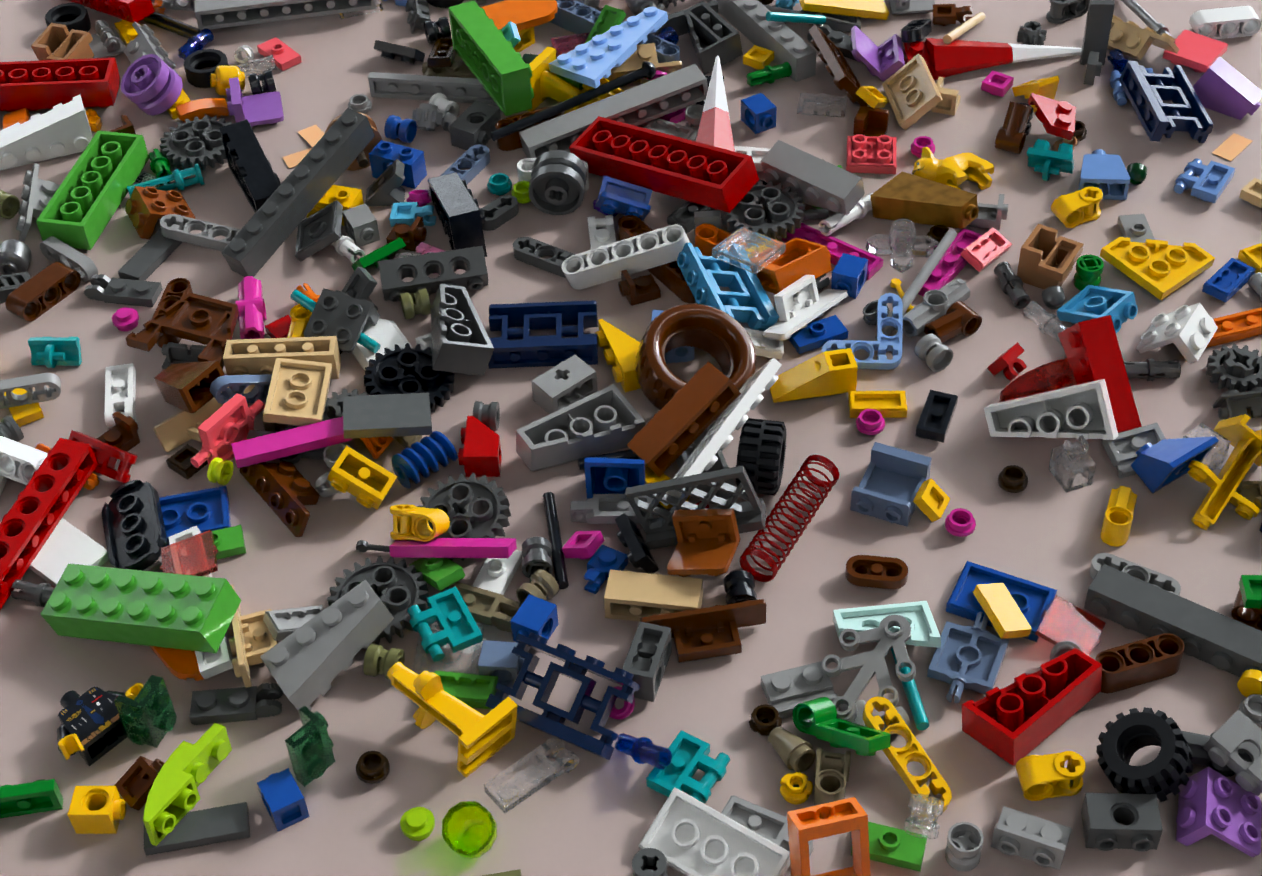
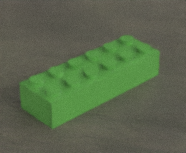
(491, 58)
(93, 189)
(142, 607)

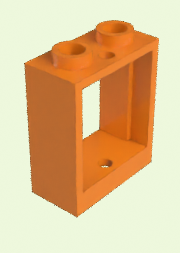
(799, 259)
(825, 821)

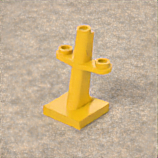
(548, 84)
(1223, 487)
(477, 734)

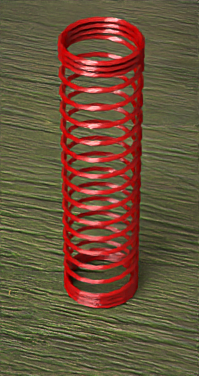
(752, 550)

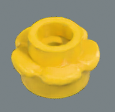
(792, 794)

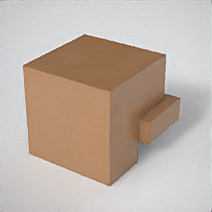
(60, 44)
(1047, 258)

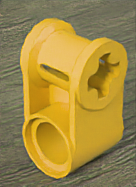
(1077, 208)
(412, 523)
(1047, 778)

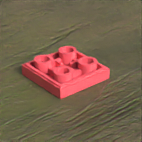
(1196, 51)
(871, 154)

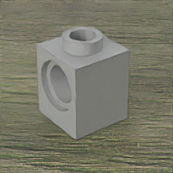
(361, 225)

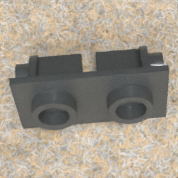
(417, 13)
(179, 353)
(1235, 403)

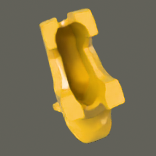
(954, 169)

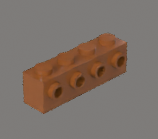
(683, 418)

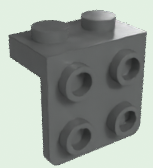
(341, 317)

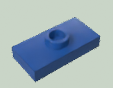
(1228, 280)
(818, 333)

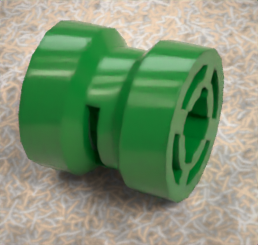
(1088, 271)

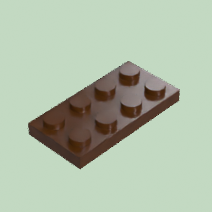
(836, 64)

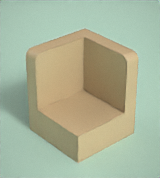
(950, 99)

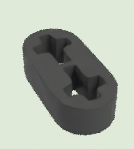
(499, 212)

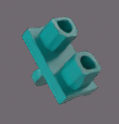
(1049, 161)
(55, 351)

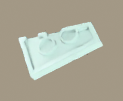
(923, 627)

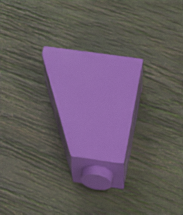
(1227, 91)

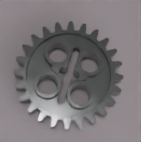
(194, 143)
(780, 207)
(472, 505)
(395, 586)

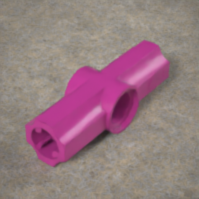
(251, 308)

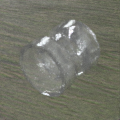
(924, 816)

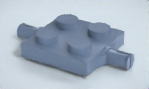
(968, 658)

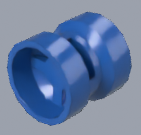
(401, 129)

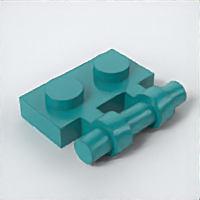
(454, 620)
(687, 757)

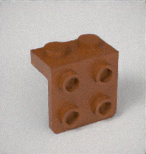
(150, 204)
(705, 542)

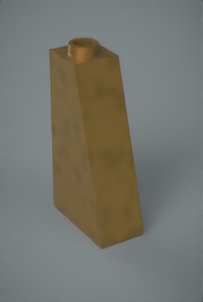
(924, 202)

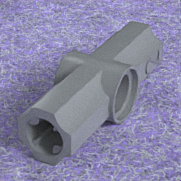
(934, 306)

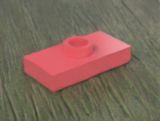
(282, 54)
(986, 249)

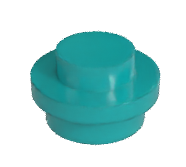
(499, 184)

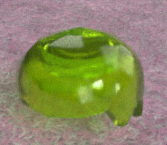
(469, 829)

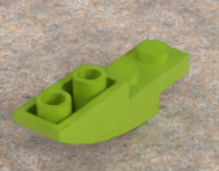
(176, 784)

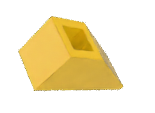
(621, 353)
(819, 376)

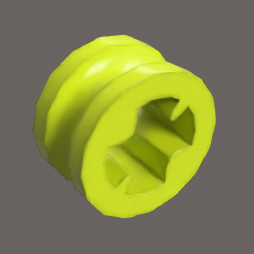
(220, 471)

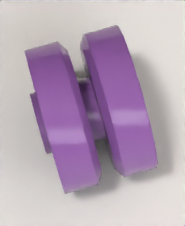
(151, 84)

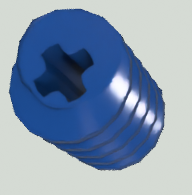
(421, 456)

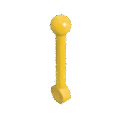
(896, 283)

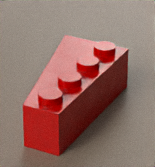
(1096, 355)
(1034, 706)

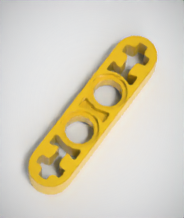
(910, 752)

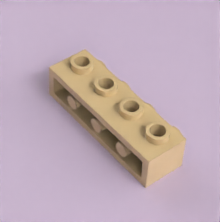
(259, 355)

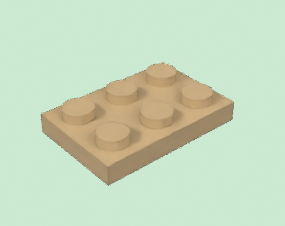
(912, 92)
(297, 392)

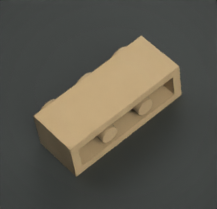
(644, 594)

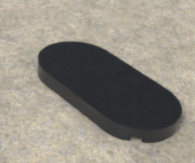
(134, 526)

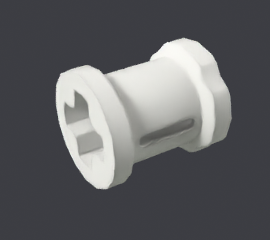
(444, 105)

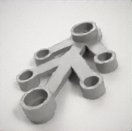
(872, 662)

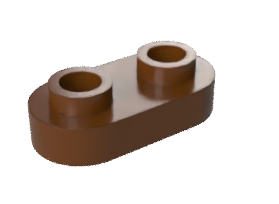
(876, 572)

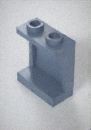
(891, 484)

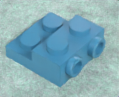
(1099, 302)

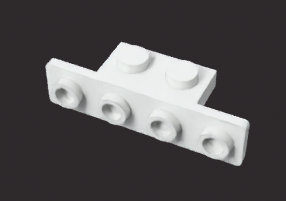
(800, 305)

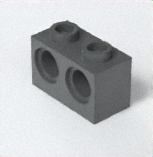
(649, 658)

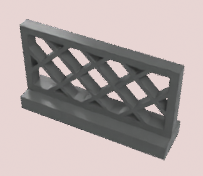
(661, 531)

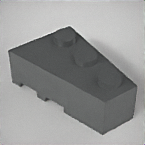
(711, 36)

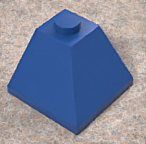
(1170, 459)
(612, 475)

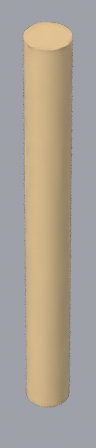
(963, 28)

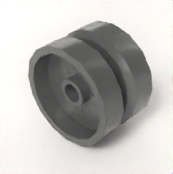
(557, 182)

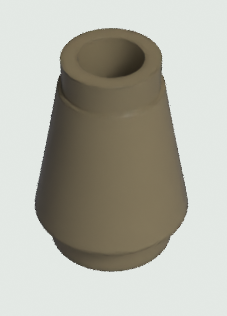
(793, 750)

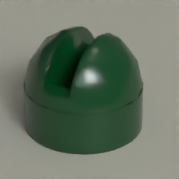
(1137, 173)

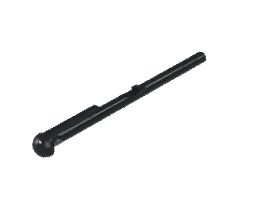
(648, 70)

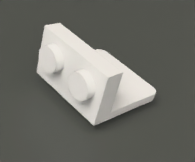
(1186, 327)

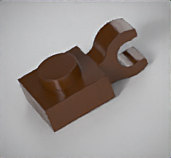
(948, 14)

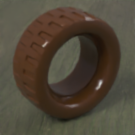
(694, 327)

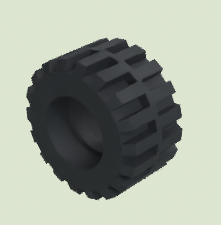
(762, 454)
(1135, 732)

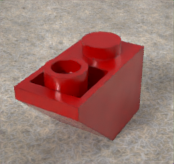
(481, 449)

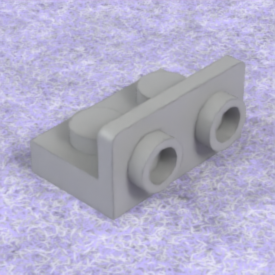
(1031, 838)

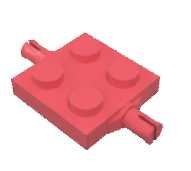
(225, 427)

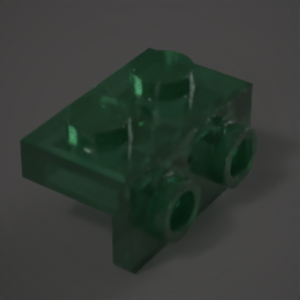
(149, 714)
(310, 747)

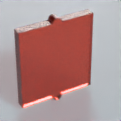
(191, 556)
(1070, 623)

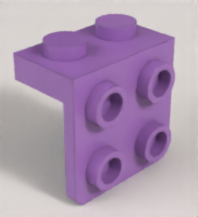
(880, 60)
(256, 108)
(1220, 808)

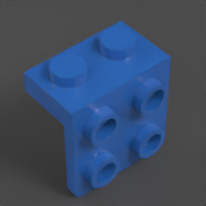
(623, 198)

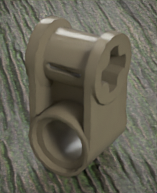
(830, 776)

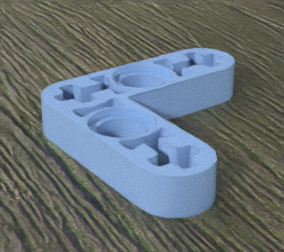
(883, 343)

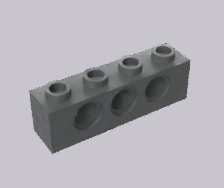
(442, 263)

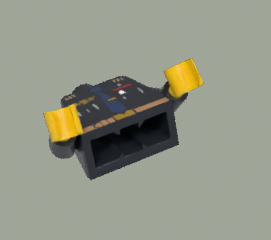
(91, 722)

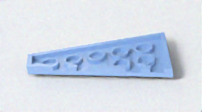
(608, 50)

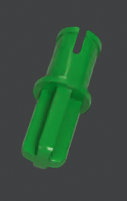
(769, 74)
(159, 164)

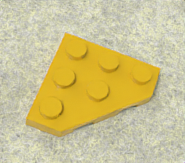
(1156, 264)

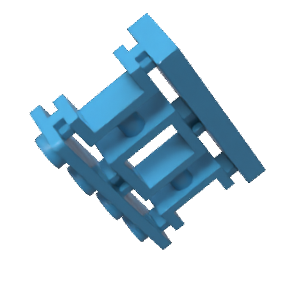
(747, 297)

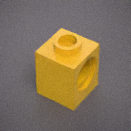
(96, 809)

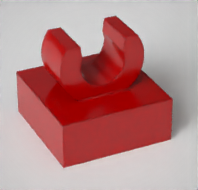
(1008, 361)

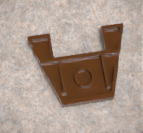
(193, 319)

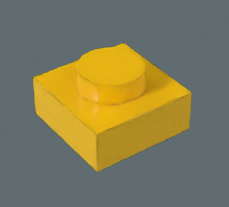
(758, 57)
(931, 500)

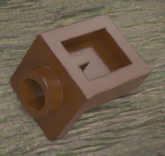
(411, 235)
(638, 289)
(123, 434)
(138, 780)

